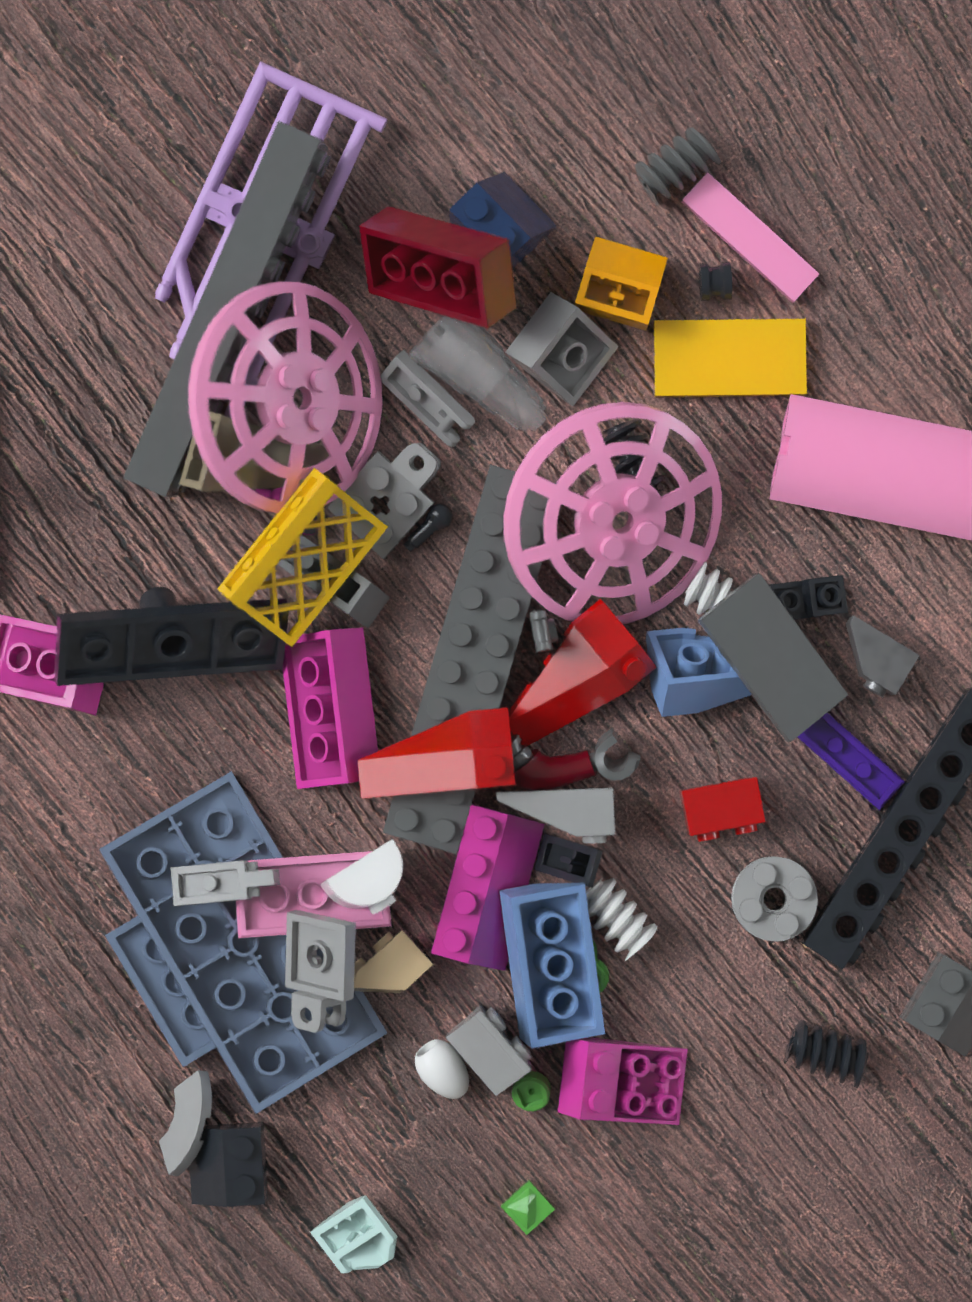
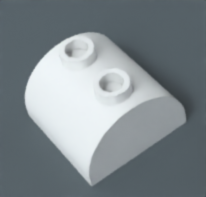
(368, 880)

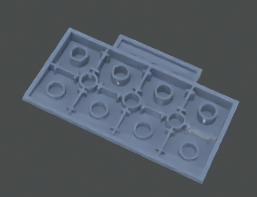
(195, 970)

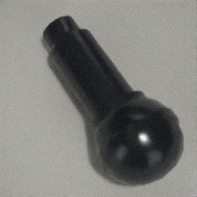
(437, 518)

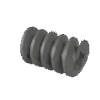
(675, 164)

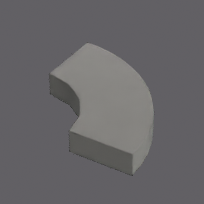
(183, 1137)

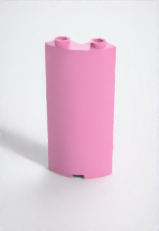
(875, 467)

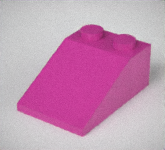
(29, 667)

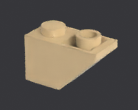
(392, 967)

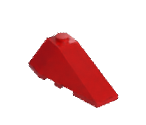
(587, 671)
(453, 755)

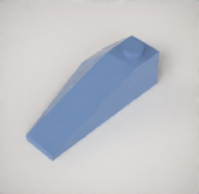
(690, 673)

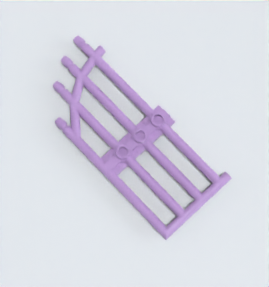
(223, 202)

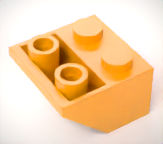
(620, 283)

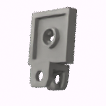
(403, 487)
(318, 982)

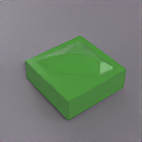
(527, 1207)

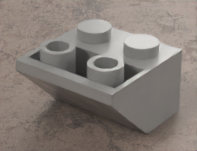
(489, 1049)

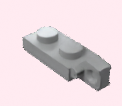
(220, 882)

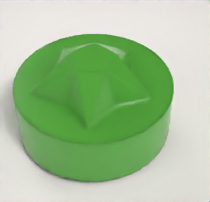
(531, 1091)

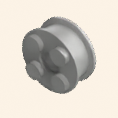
(799, 901)

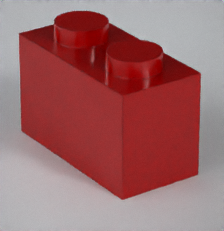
(722, 807)

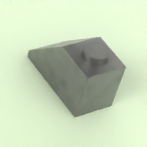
(879, 658)

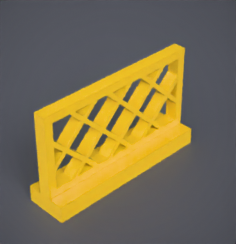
(279, 537)

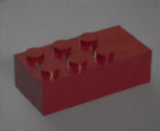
(438, 266)

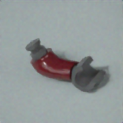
(543, 772)

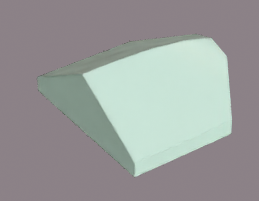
(356, 1237)

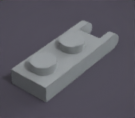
(426, 398)

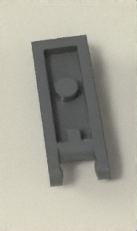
(543, 631)

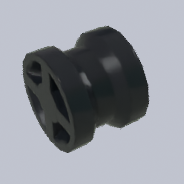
(715, 281)

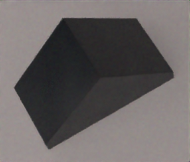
(568, 860)

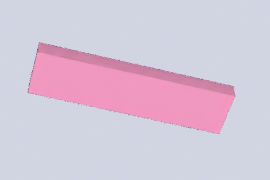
(750, 237)

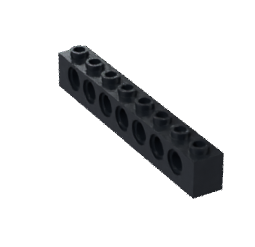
(885, 837)

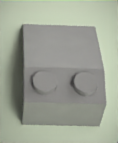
(575, 811)

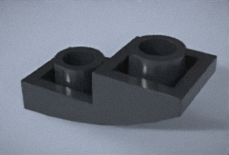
(812, 597)

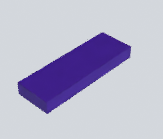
(851, 760)

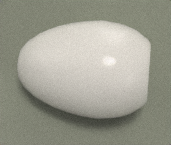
(442, 1069)

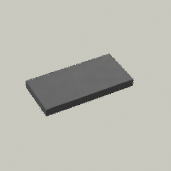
(772, 657)

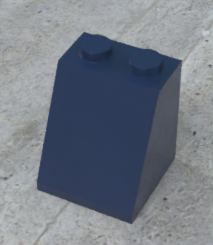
(505, 211)

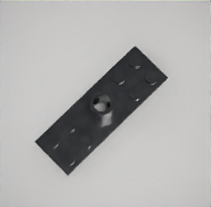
(164, 641)

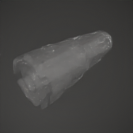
(476, 366)

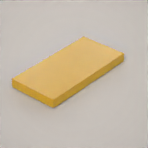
(730, 358)

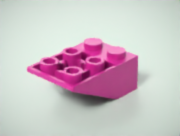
(622, 1081)

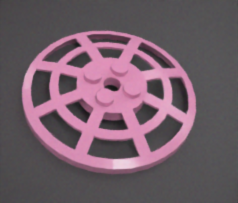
(276, 390)
(603, 502)

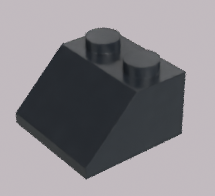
(230, 1166)

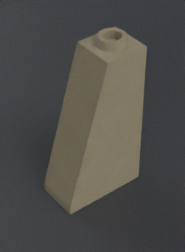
(199, 477)

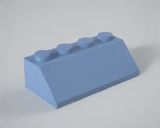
(552, 963)

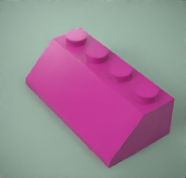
(329, 706)
(492, 856)

